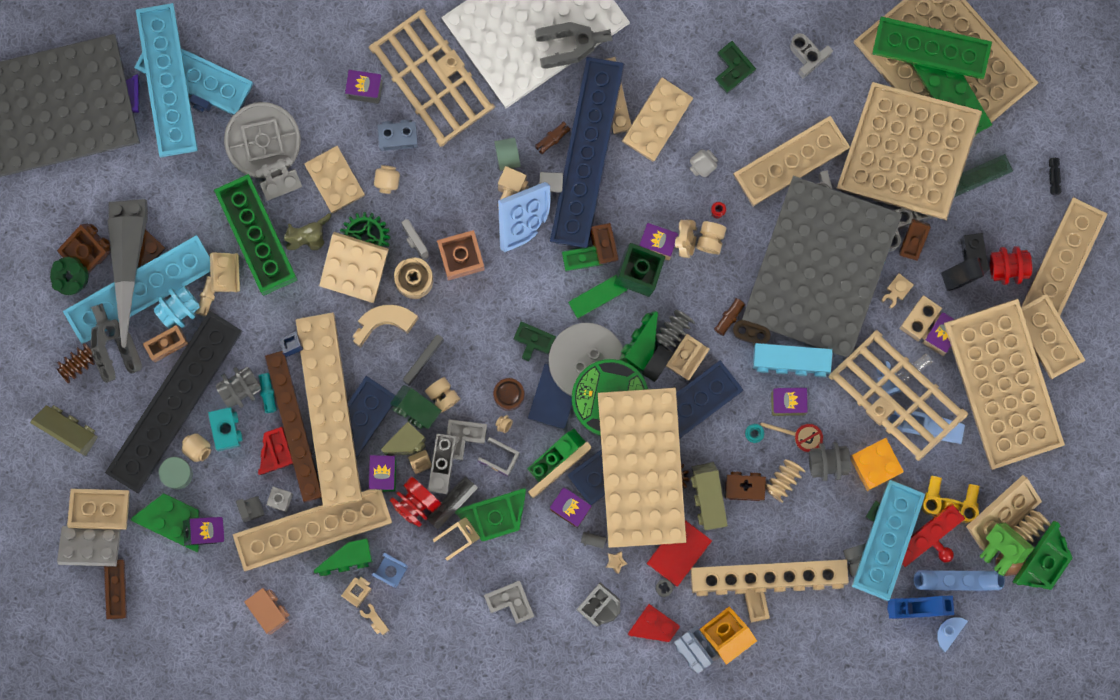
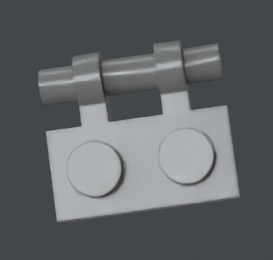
(279, 184)

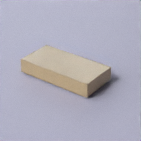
(756, 605)

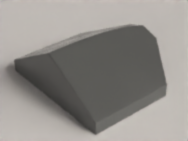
(600, 606)

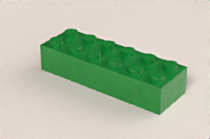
(255, 235)

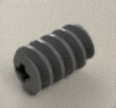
(673, 329)

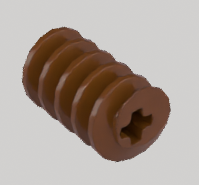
(76, 363)

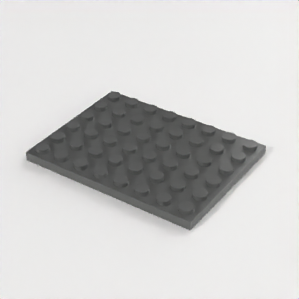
(64, 105)
(821, 266)

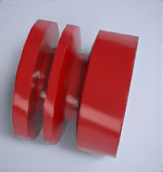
(415, 502)

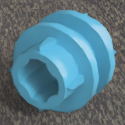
(176, 307)

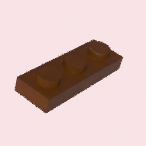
(115, 591)

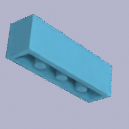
(793, 359)

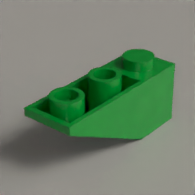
(642, 345)
(556, 454)
(351, 554)

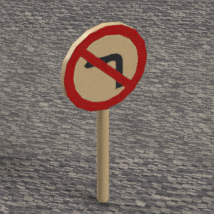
(806, 436)

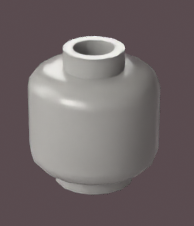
(703, 163)

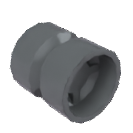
(854, 556)

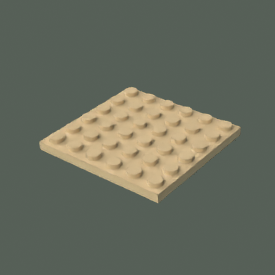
(909, 150)

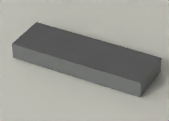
(423, 359)
(452, 502)

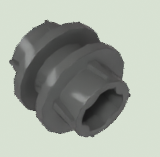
(238, 387)
(829, 461)

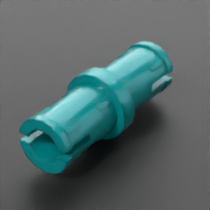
(267, 393)

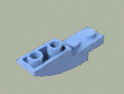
(953, 436)

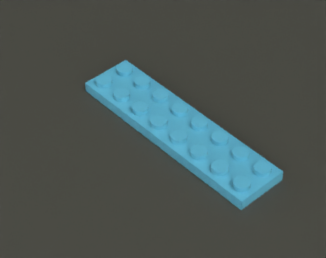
(166, 80)
(152, 281)

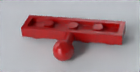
(932, 533)

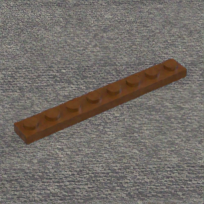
(293, 426)

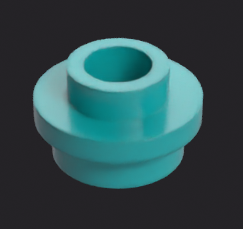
(759, 429)

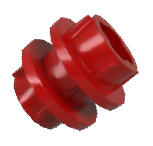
(1010, 265)

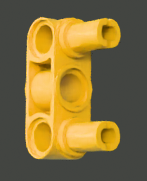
(942, 503)

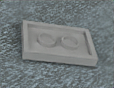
(88, 546)

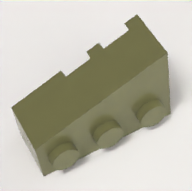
(708, 496)

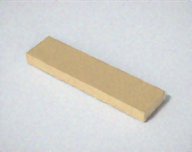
(563, 467)

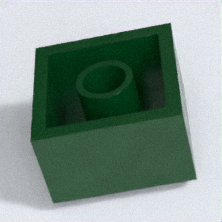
(639, 269)
(415, 407)

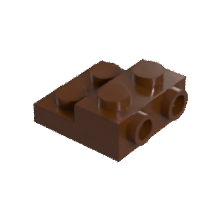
(86, 246)

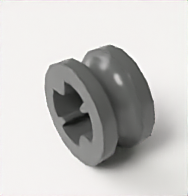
(669, 585)

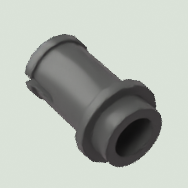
(593, 540)

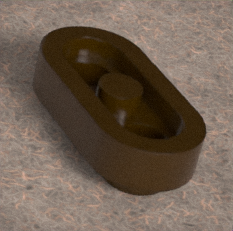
(751, 332)

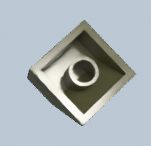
(405, 442)

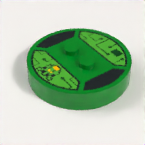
(602, 376)

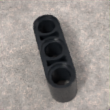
(962, 274)

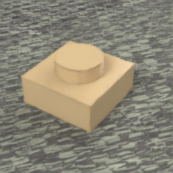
(420, 462)

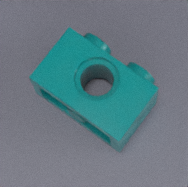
(218, 420)

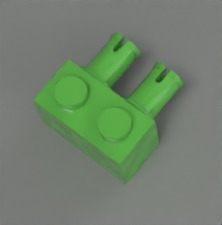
(1008, 542)

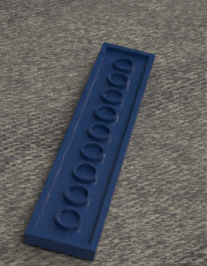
(587, 152)
(694, 405)

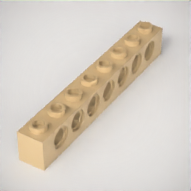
(836, 567)

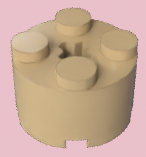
(413, 267)

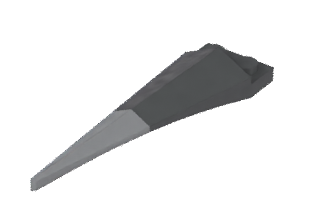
(126, 234)

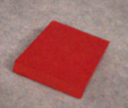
(677, 559)

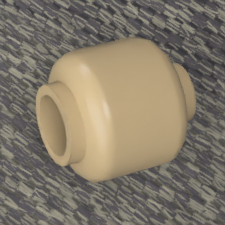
(386, 179)
(196, 447)

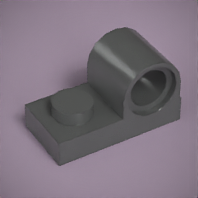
(250, 509)

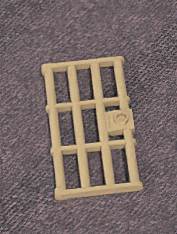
(443, 68)
(886, 405)

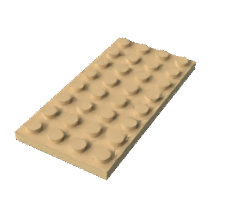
(1004, 384)
(642, 467)

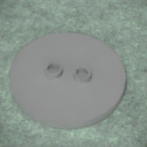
(261, 136)
(579, 348)

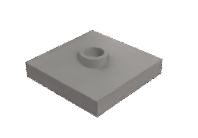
(414, 239)

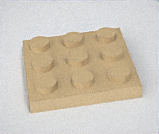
(353, 267)

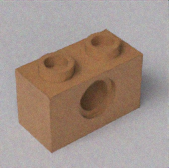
(165, 343)

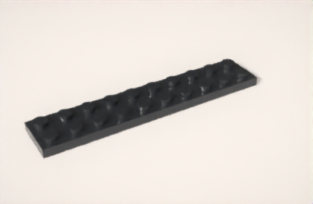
(173, 402)

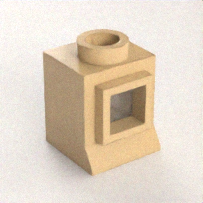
(357, 591)

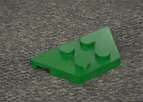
(496, 515)
(166, 518)
(1046, 560)

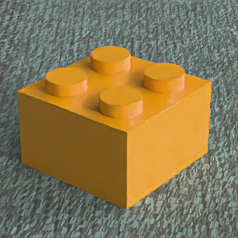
(876, 464)

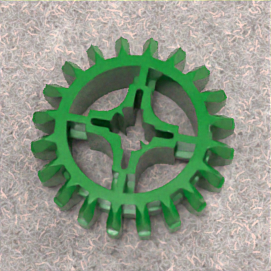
(367, 229)

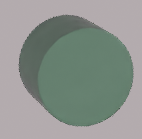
(507, 153)
(175, 473)

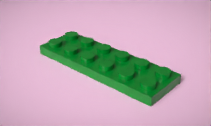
(932, 47)
(952, 89)

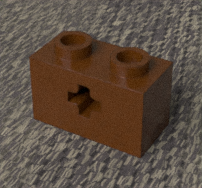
(735, 492)

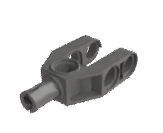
(570, 29)
(98, 341)

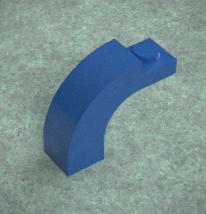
(920, 607)

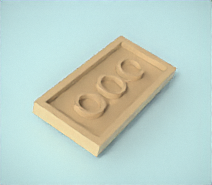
(657, 119)
(1051, 337)
(1007, 508)

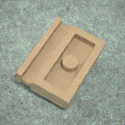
(224, 272)
(687, 357)

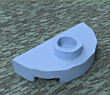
(949, 631)

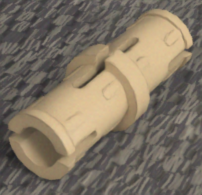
(206, 298)

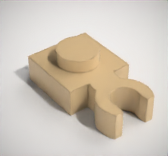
(899, 288)

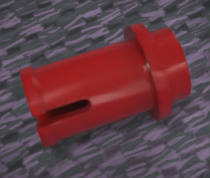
(718, 205)

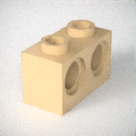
(918, 316)

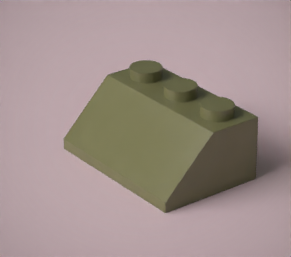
(65, 429)

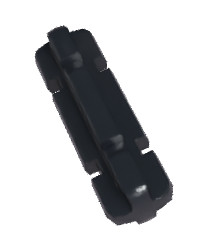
(1055, 176)

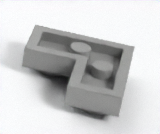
(464, 433)
(511, 596)

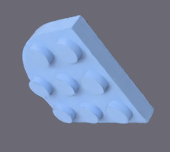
(522, 215)

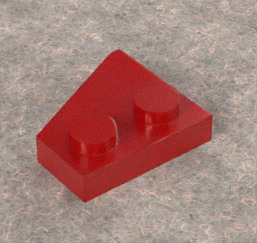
(275, 451)
(654, 626)

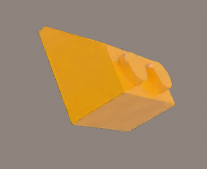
(728, 635)

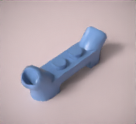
(958, 580)

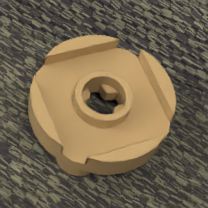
(686, 241)

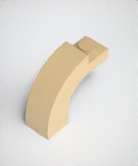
(383, 315)

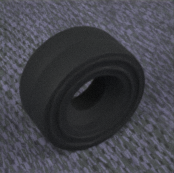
(657, 363)

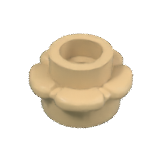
(504, 424)

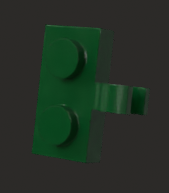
(533, 339)

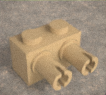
(512, 182)

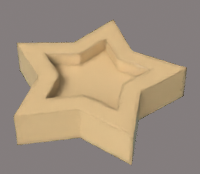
(616, 562)

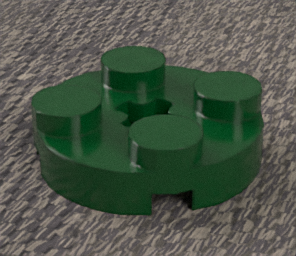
(59, 271)

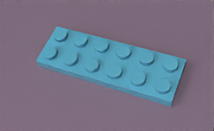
(211, 82)
(888, 540)

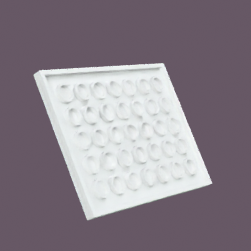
(503, 39)

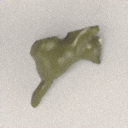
(309, 235)

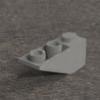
(442, 464)

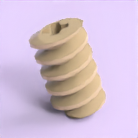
(784, 479)
(1031, 525)

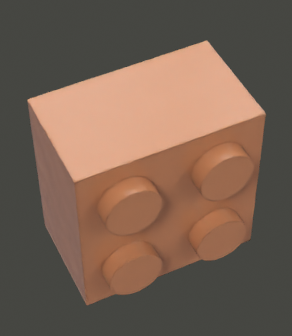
(461, 255)
(267, 611)

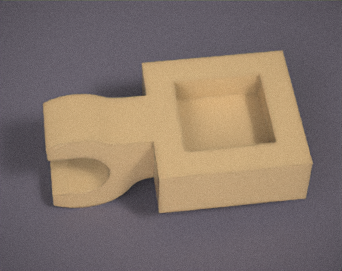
(378, 625)

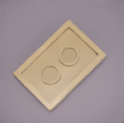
(334, 179)
(98, 509)

